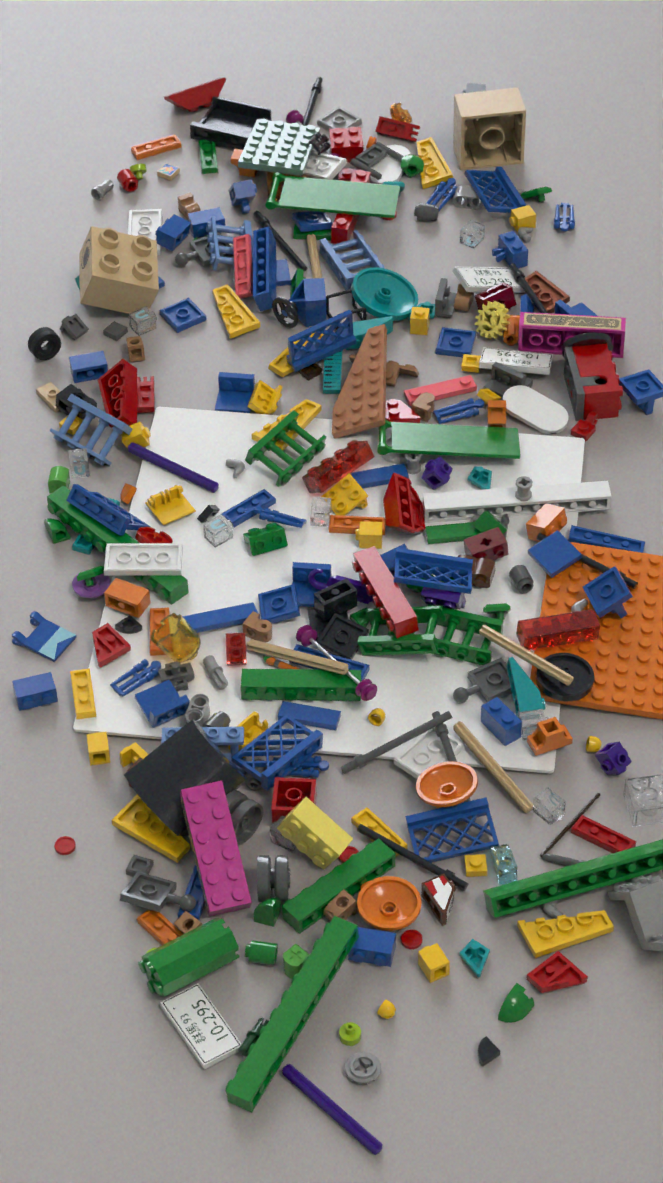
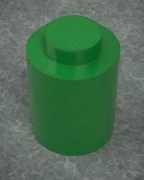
(262, 952)

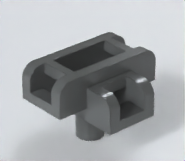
(177, 672)

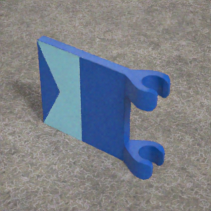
(47, 639)

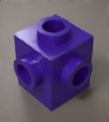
(437, 472)
(613, 758)

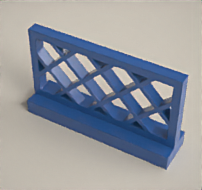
(503, 187)
(327, 345)
(104, 510)
(430, 563)
(289, 758)
(445, 816)

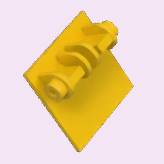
(346, 496)
(170, 505)

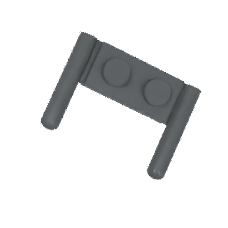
(372, 156)

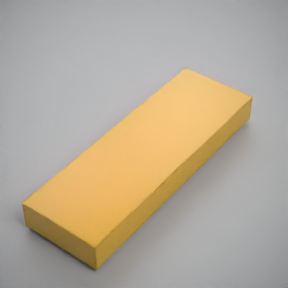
(83, 694)
(370, 820)

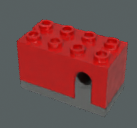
(592, 381)

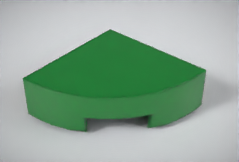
(360, 617)

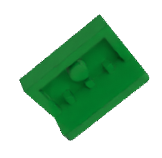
(266, 539)

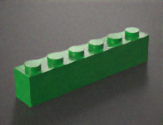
(298, 685)
(361, 867)

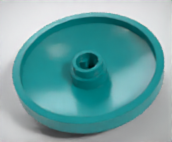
(384, 293)

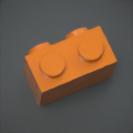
(546, 521)
(127, 597)

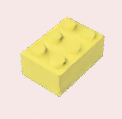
(314, 833)

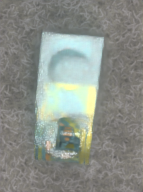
(504, 864)

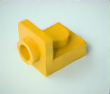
(131, 754)

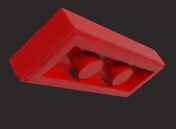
(601, 835)

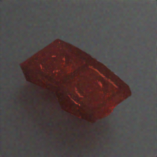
(236, 649)

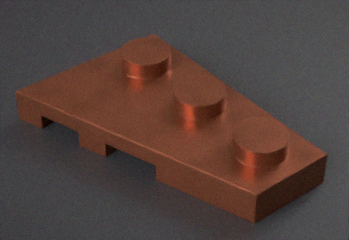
(546, 291)

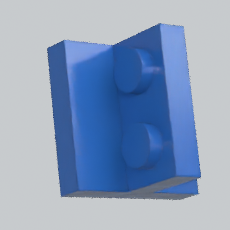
(642, 389)
(608, 593)

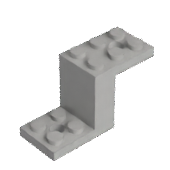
(645, 908)

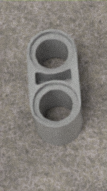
(467, 198)
(198, 709)

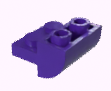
(447, 598)

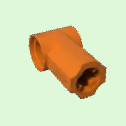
(510, 336)

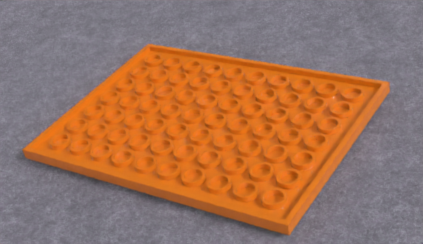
(628, 649)

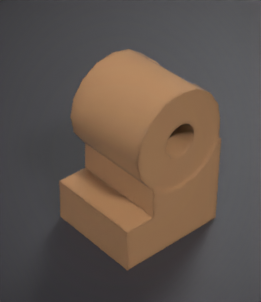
(187, 204)
(463, 299)
(135, 348)
(424, 406)
(257, 629)
(341, 906)
(187, 922)

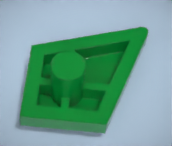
(537, 192)
(88, 574)
(498, 609)

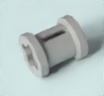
(412, 464)
(523, 488)

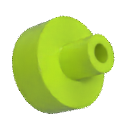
(138, 170)
(350, 1034)

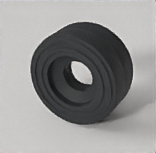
(38, 338)

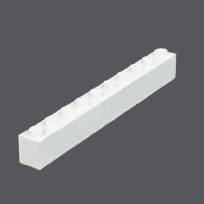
(501, 501)

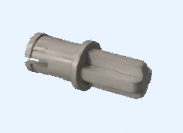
(215, 671)

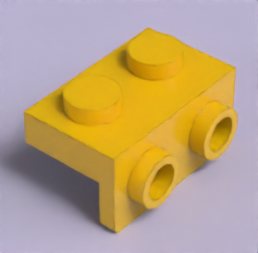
(264, 398)

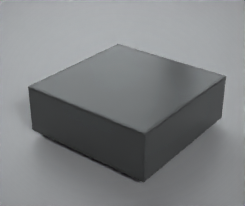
(115, 331)
(139, 864)

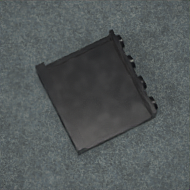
(228, 123)

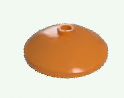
(446, 784)
(387, 895)

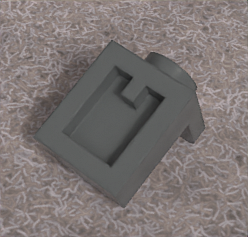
(74, 326)

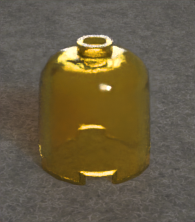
(177, 638)

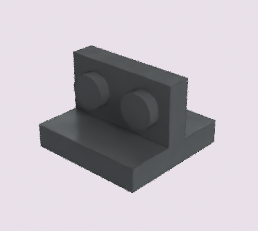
(505, 378)

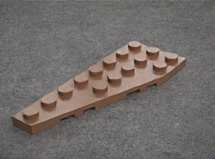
(364, 392)

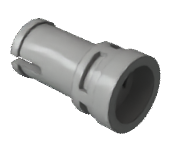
(100, 190)

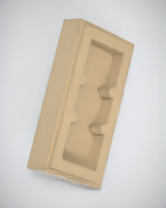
(48, 394)

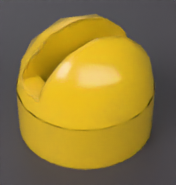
(376, 716)
(593, 744)
(386, 1009)

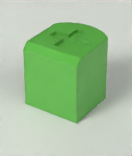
(58, 477)
(293, 960)

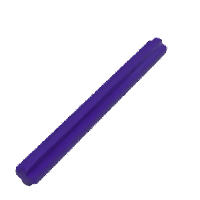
(173, 467)
(332, 1109)

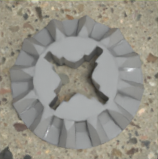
(368, 1061)

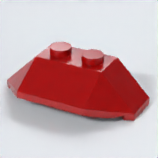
(196, 96)
(403, 506)

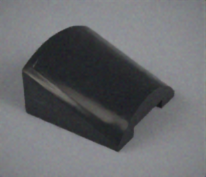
(177, 764)

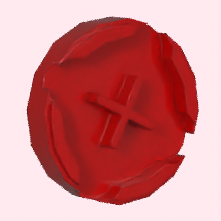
(148, 535)

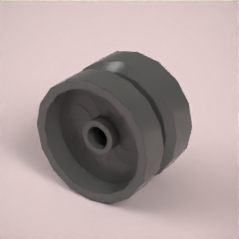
(245, 815)
(273, 877)

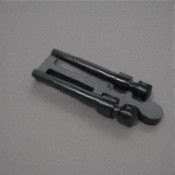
(323, 139)

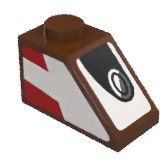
(439, 896)

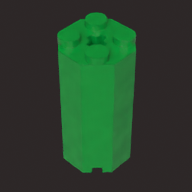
(189, 957)

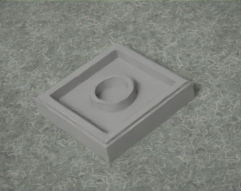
(339, 119)

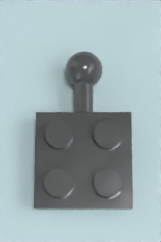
(200, 250)
(488, 679)
(154, 892)

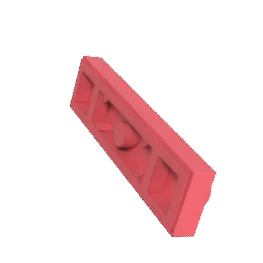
(243, 266)
(443, 389)

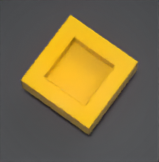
(470, 363)
(487, 394)
(74, 426)
(475, 865)

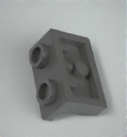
(444, 300)

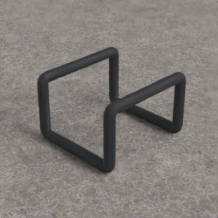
(364, 317)

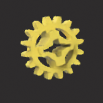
(492, 320)

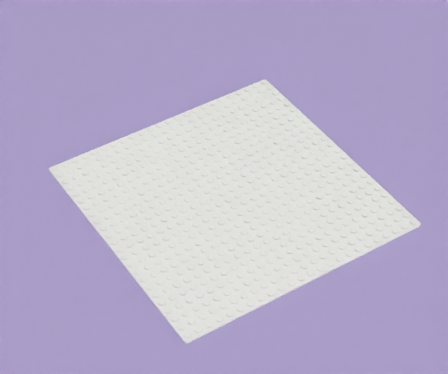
(229, 576)

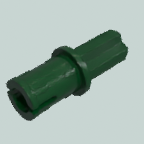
(252, 1037)

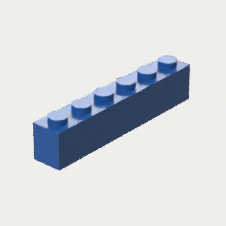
(264, 268)

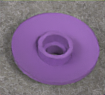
(100, 585)

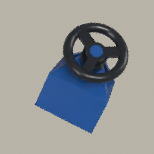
(305, 304)

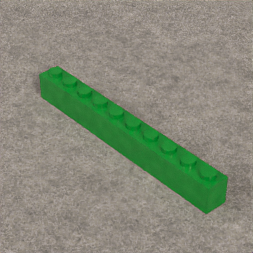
(166, 586)
(574, 879)
(292, 1014)

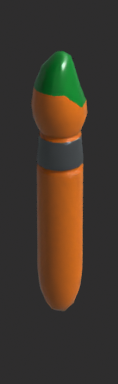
(277, 663)

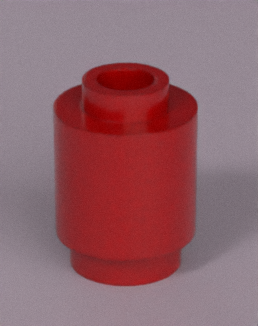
(127, 180)

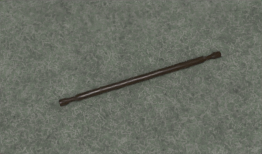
(570, 824)

